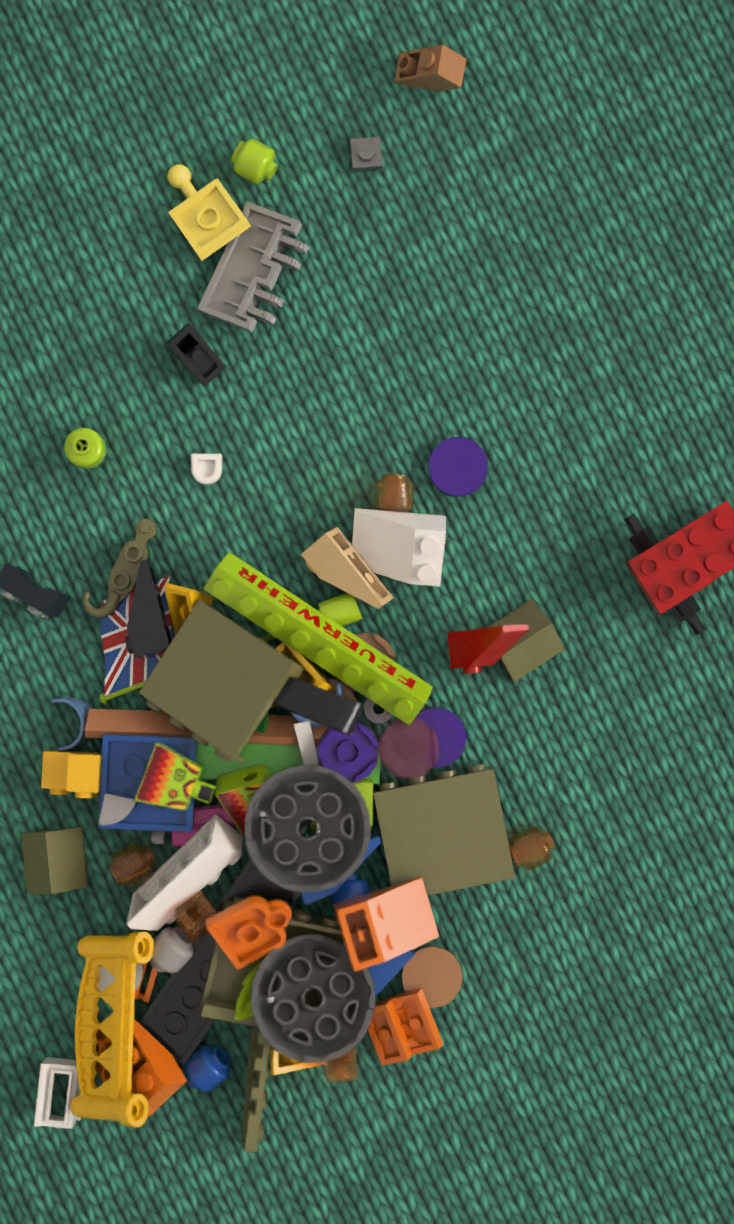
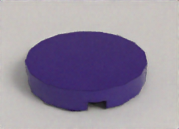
(458, 466)
(449, 732)
(348, 755)

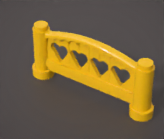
(114, 1097)

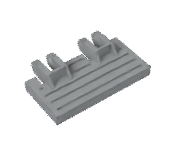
(252, 262)

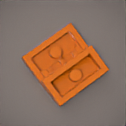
(403, 1027)

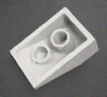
(401, 544)

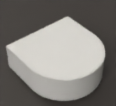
(206, 468)

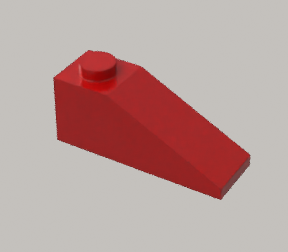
(482, 646)

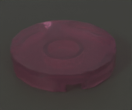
(408, 749)

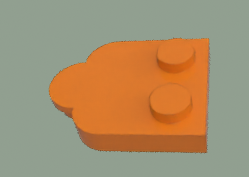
(250, 929)

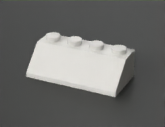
(185, 875)

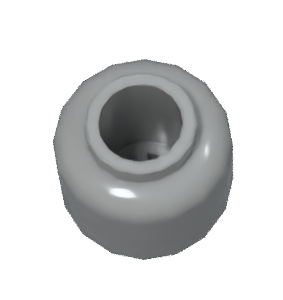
(171, 950)

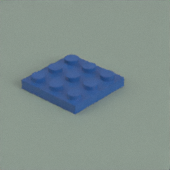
(122, 772)

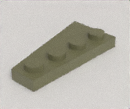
(254, 1091)

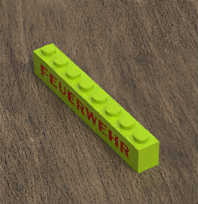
(318, 638)

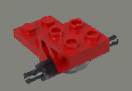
(683, 561)

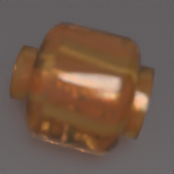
(394, 493)
(531, 848)
(132, 865)

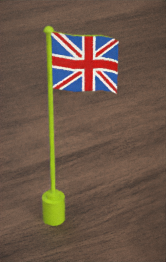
(127, 673)

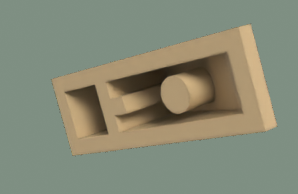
(342, 566)

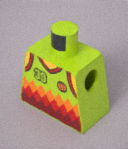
(172, 780)
(237, 789)

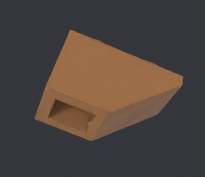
(431, 69)

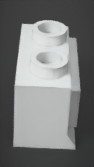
(45, 1093)

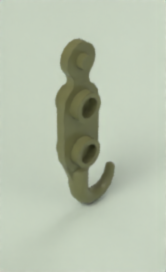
(125, 571)

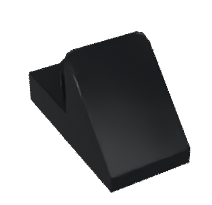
(195, 354)

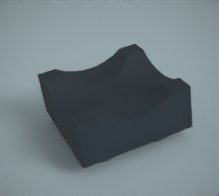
(19, 587)

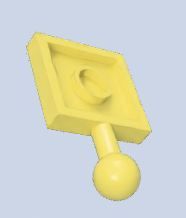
(207, 216)

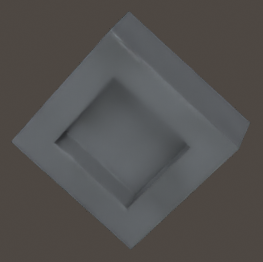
(366, 154)

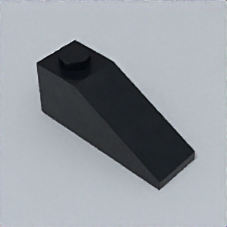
(147, 619)

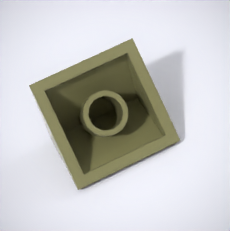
(535, 646)
(54, 860)

